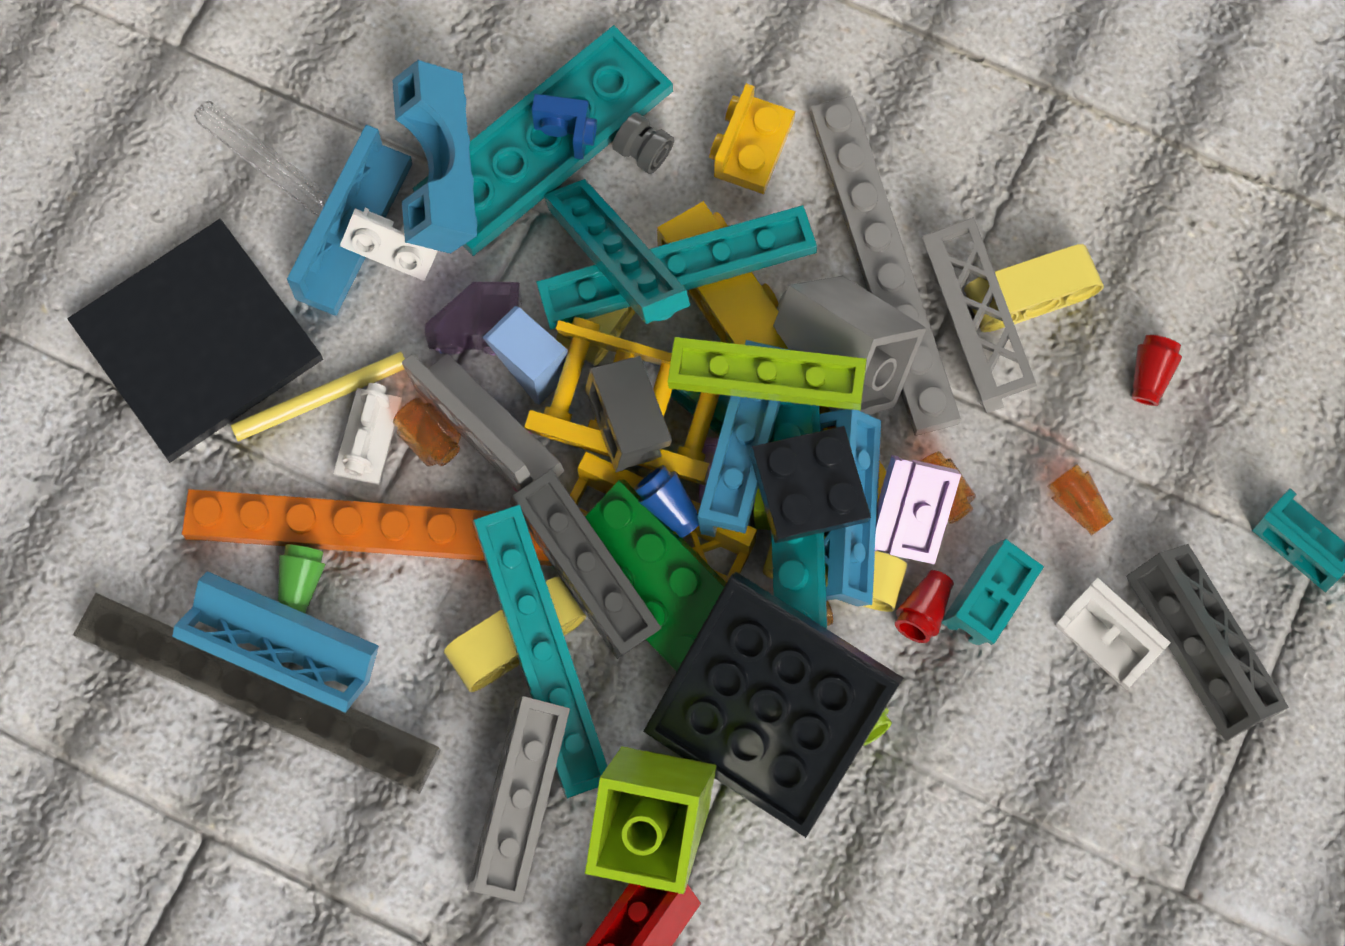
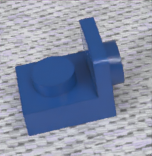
(565, 116)

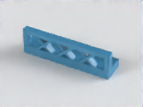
(367, 180)
(732, 478)
(852, 548)
(282, 637)

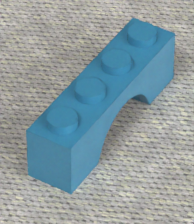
(433, 108)

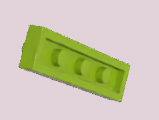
(767, 373)

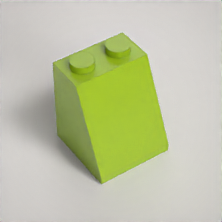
(649, 819)

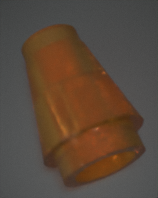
(1081, 499)

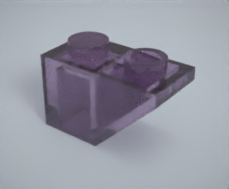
(471, 316)

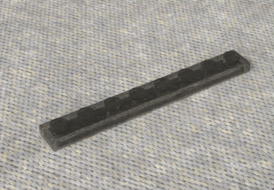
(346, 735)

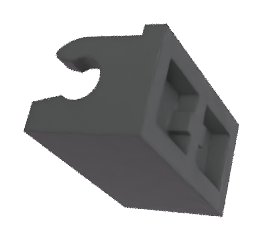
(627, 412)

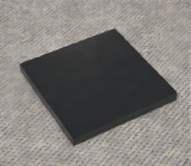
(195, 340)
(772, 703)

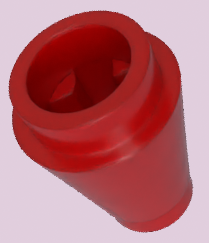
(1154, 368)
(925, 607)

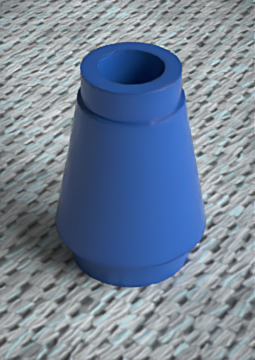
(668, 500)

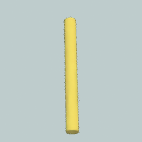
(318, 396)

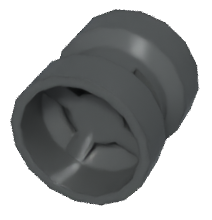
(643, 143)

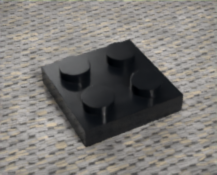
(809, 484)

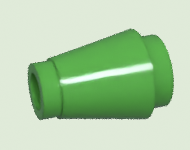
(299, 575)

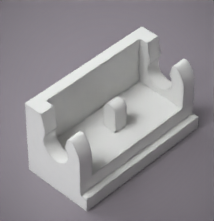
(1112, 634)

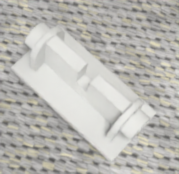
(377, 240)
(368, 434)

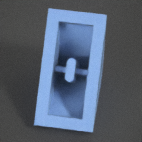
(528, 353)

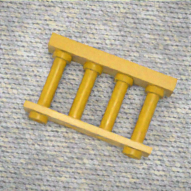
(556, 420)

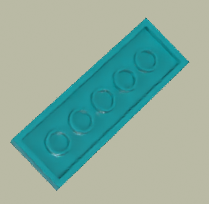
(521, 164)

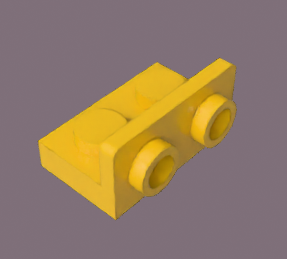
(751, 142)

